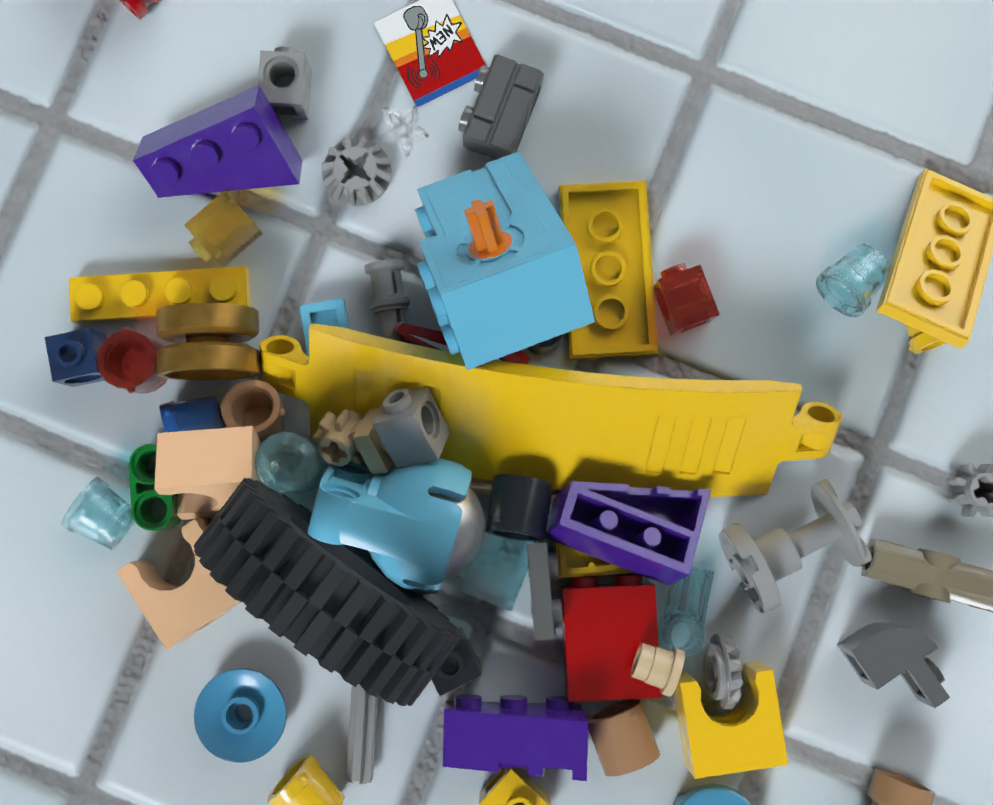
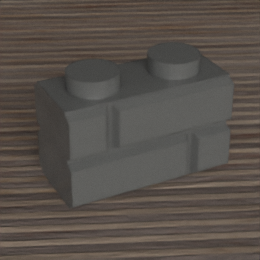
(502, 107)

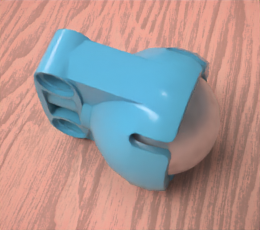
(413, 521)

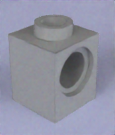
(291, 100)
(411, 427)

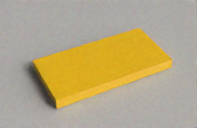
(615, 254)
(940, 260)

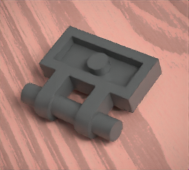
(544, 609)

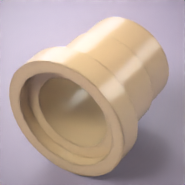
(658, 667)

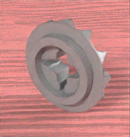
(357, 190)
(722, 671)

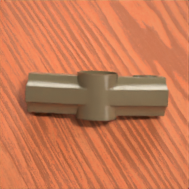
(930, 574)

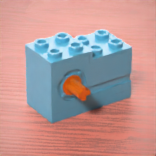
(499, 262)

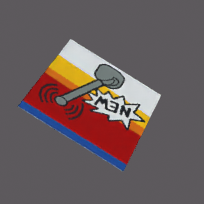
(430, 48)

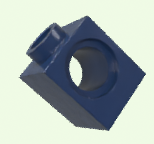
(74, 356)

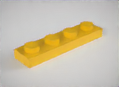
(141, 294)

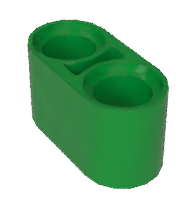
(143, 492)

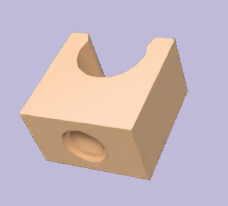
(204, 467)
(177, 610)

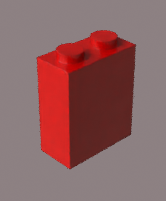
(603, 634)

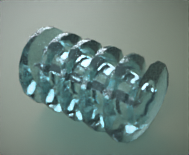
(275, 457)

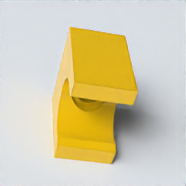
(735, 741)

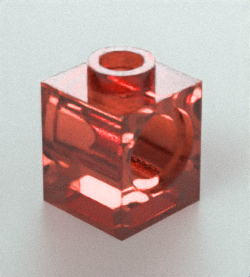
(684, 298)

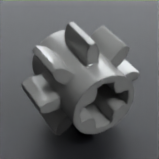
(963, 488)

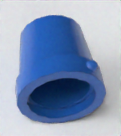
(191, 415)

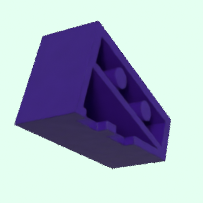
(221, 149)
(631, 527)
(515, 735)

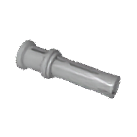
(388, 295)

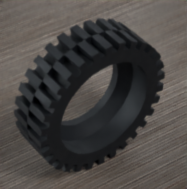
(325, 595)

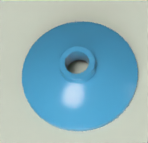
(224, 731)

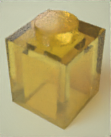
(221, 230)

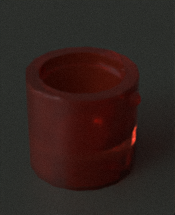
(130, 362)

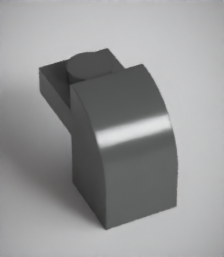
(889, 650)

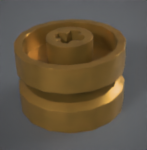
(207, 342)

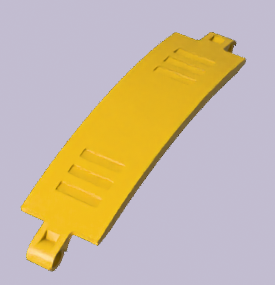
(563, 420)

